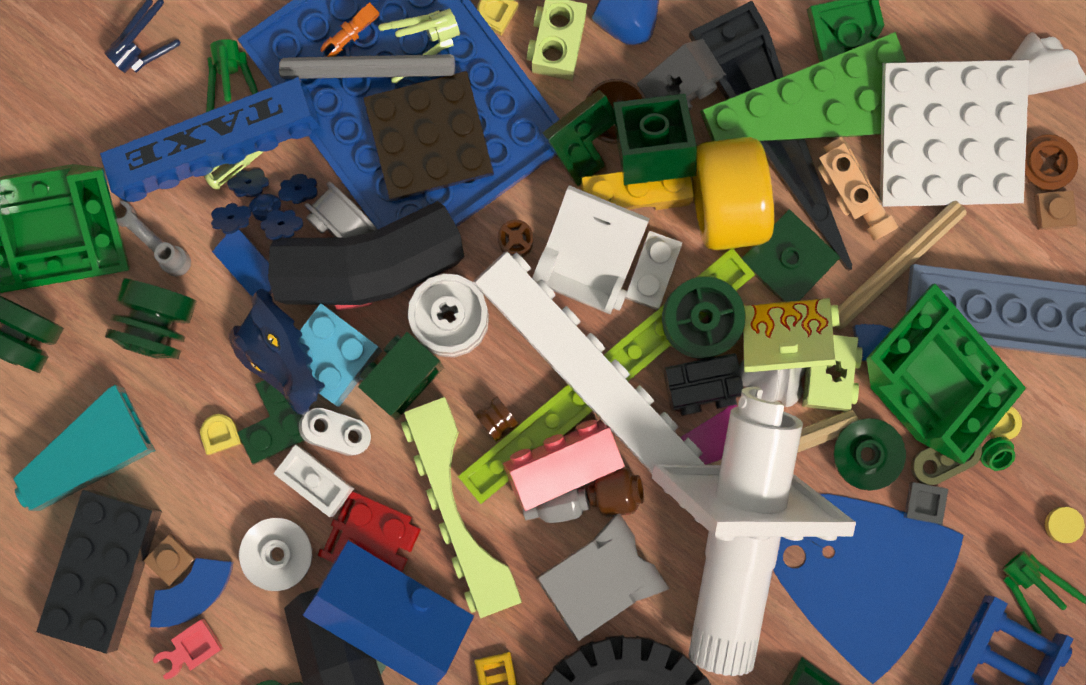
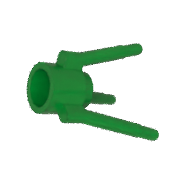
(225, 61)
(1024, 571)

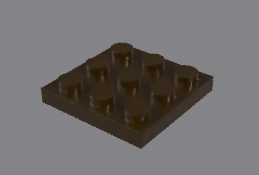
(428, 136)

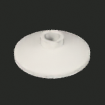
(257, 559)

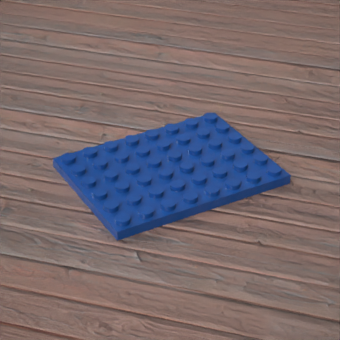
(506, 100)

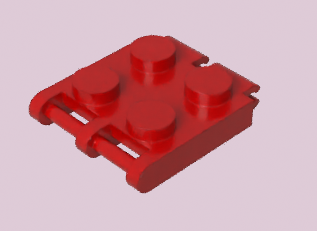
(374, 529)

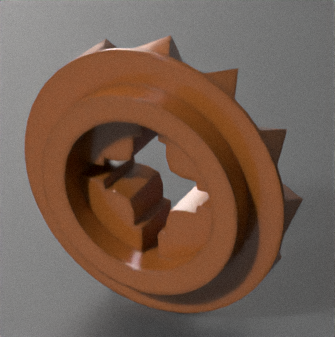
(1065, 164)

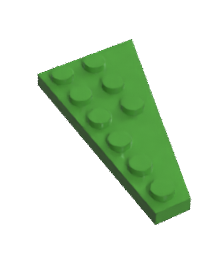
(817, 102)

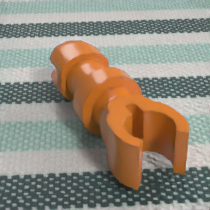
(350, 30)

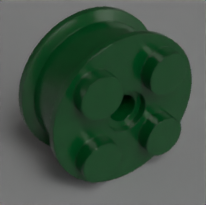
(723, 309)

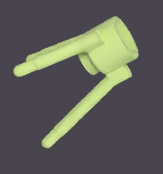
(439, 26)

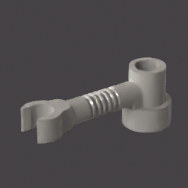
(170, 258)

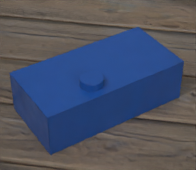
(389, 616)

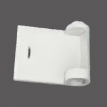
(591, 250)

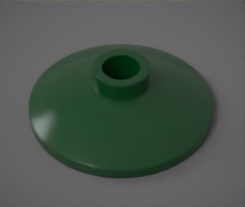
(887, 454)

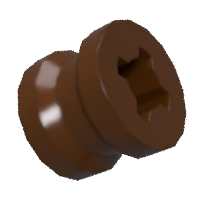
(511, 234)
(496, 419)

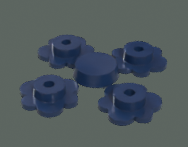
(266, 206)

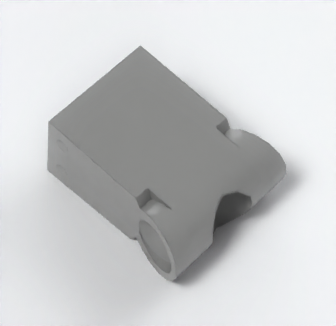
(600, 579)

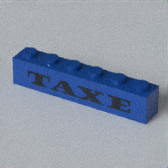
(210, 140)

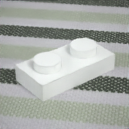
(653, 270)
(313, 481)

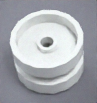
(442, 295)

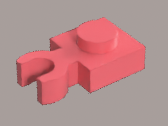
(192, 647)

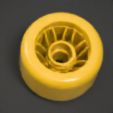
(733, 194)

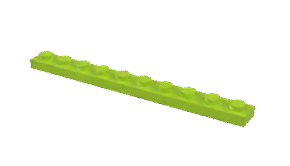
(568, 409)

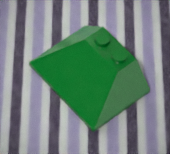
(57, 227)
(942, 377)

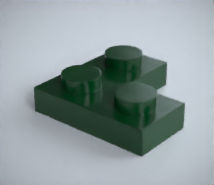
(573, 136)
(275, 432)

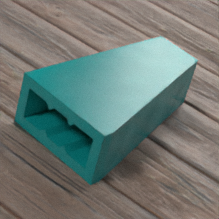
(89, 449)

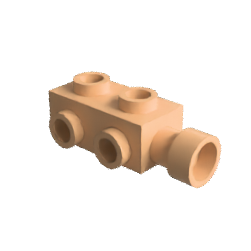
(848, 184)

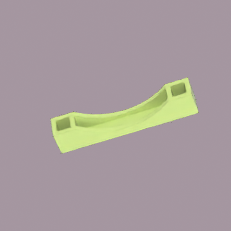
(488, 579)

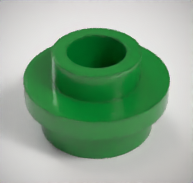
(998, 453)

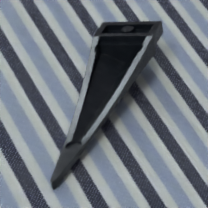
(750, 61)

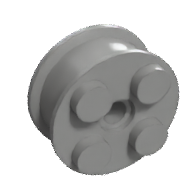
(338, 215)

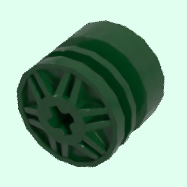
(150, 319)

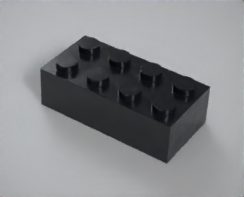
(99, 571)

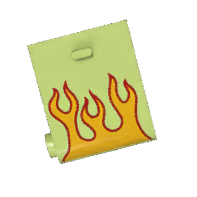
(789, 335)

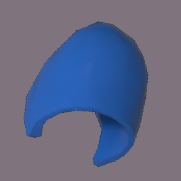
(627, 19)

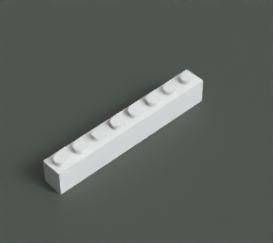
(583, 365)

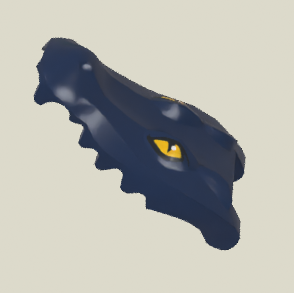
(272, 350)

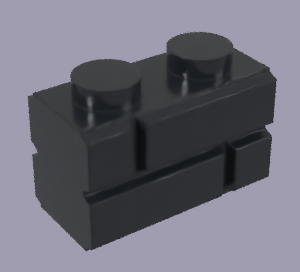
(703, 383)

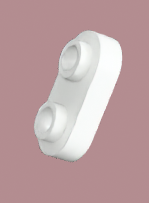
(335, 432)

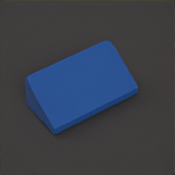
(244, 262)

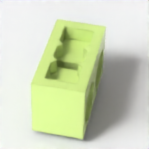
(565, 39)

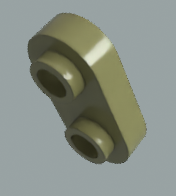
(943, 466)

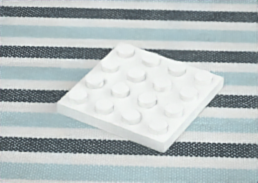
(953, 132)

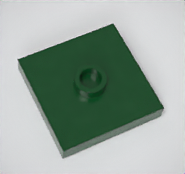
(791, 259)

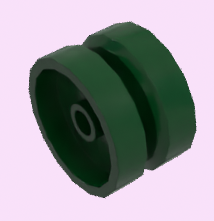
(17, 331)

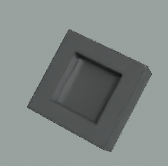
(926, 503)

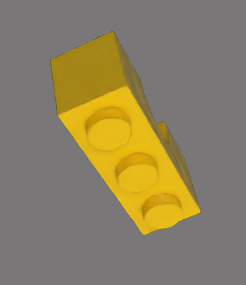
(656, 194)

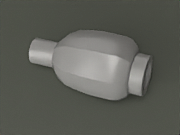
(562, 508)

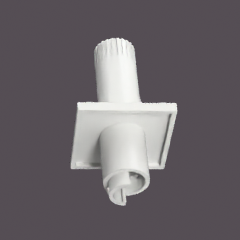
(747, 511)

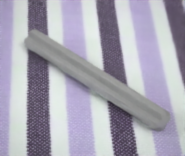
(367, 66)

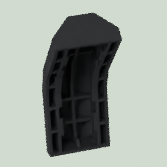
(365, 265)
(324, 656)

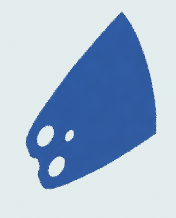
(876, 585)

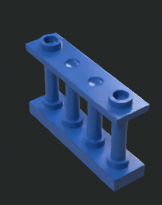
(976, 650)

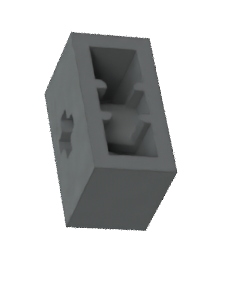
(687, 71)

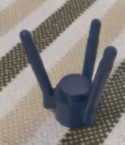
(125, 52)

